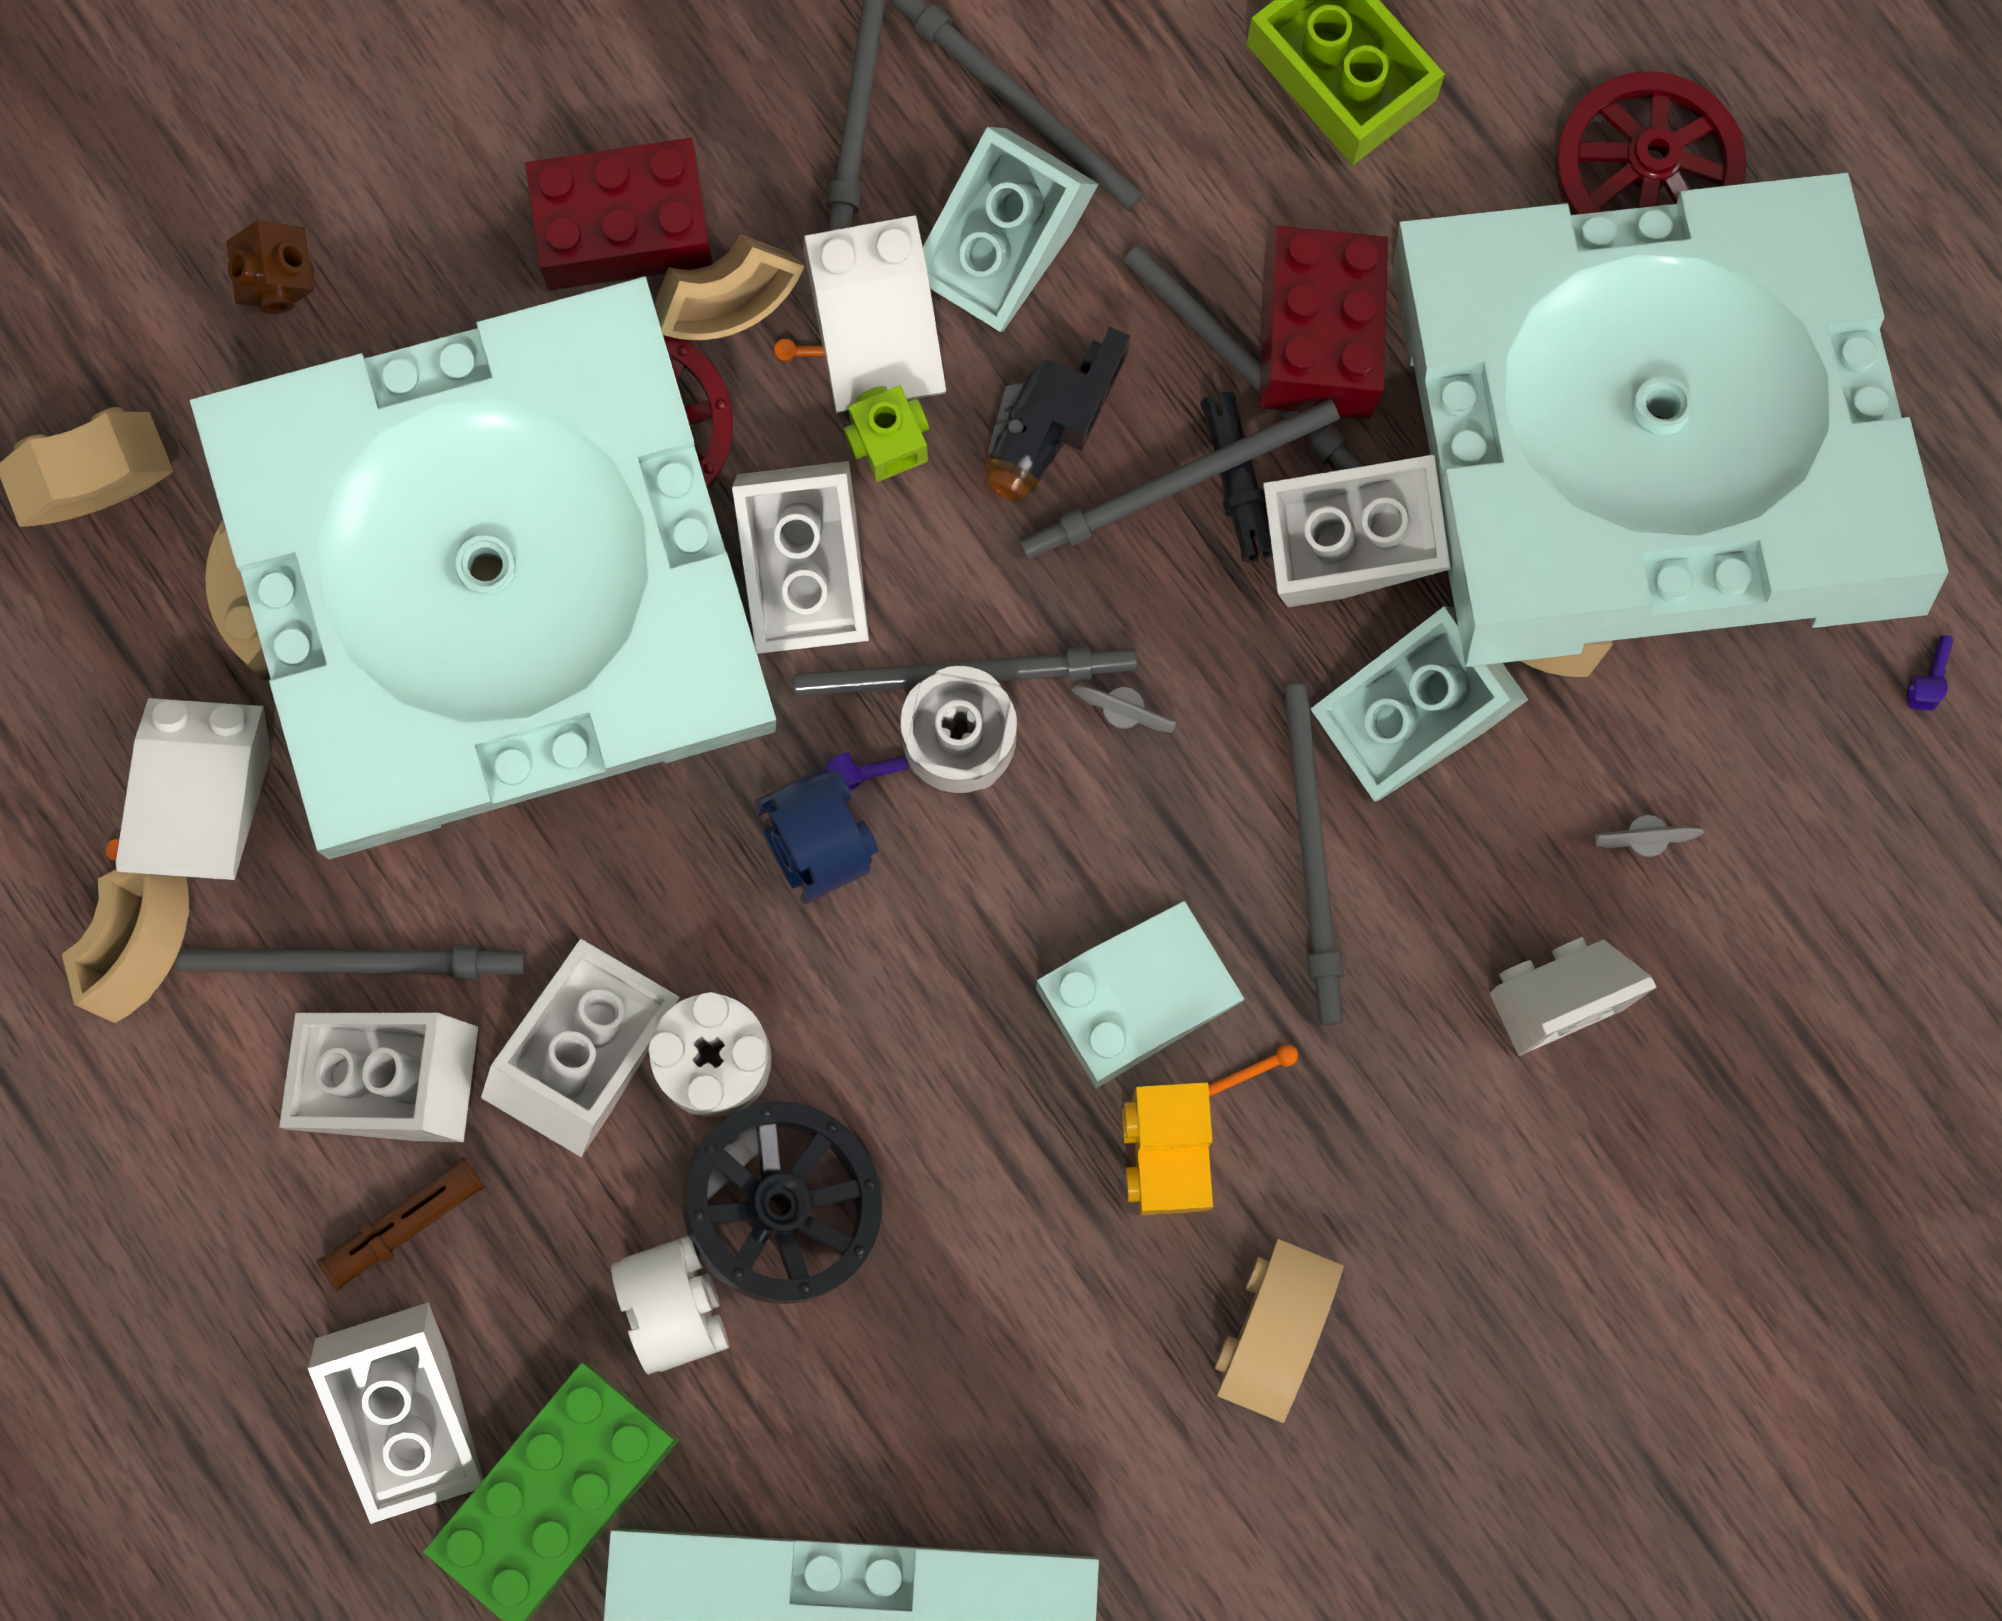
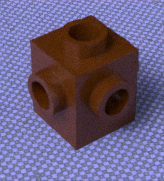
(270, 266)

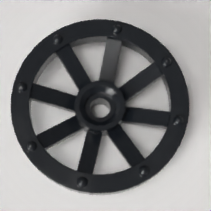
(790, 1193)

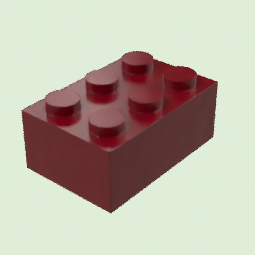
(618, 214)
(1324, 321)

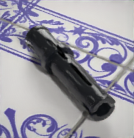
(1244, 498)

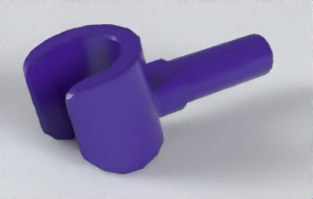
(1928, 691)
(855, 776)

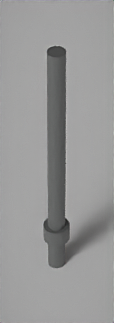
(936, 26)
(844, 192)
(1325, 442)
(1078, 525)
(1076, 664)
(464, 962)
(1325, 963)

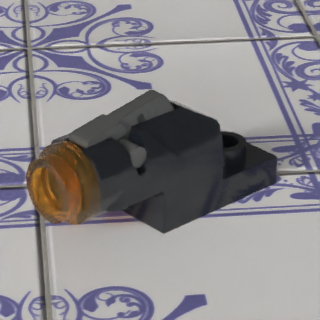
(1048, 409)

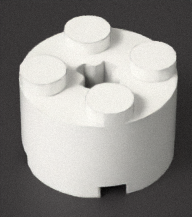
(936, 706)
(713, 1022)
(669, 1305)

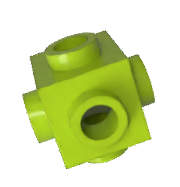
(887, 431)

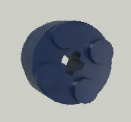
(816, 834)

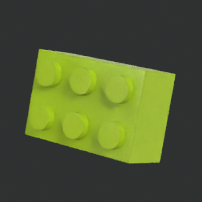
(1346, 68)

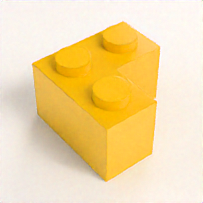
(1170, 1148)

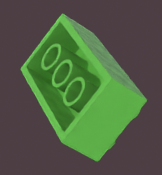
(551, 1496)

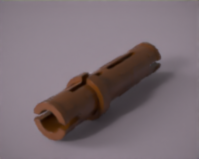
(379, 1238)

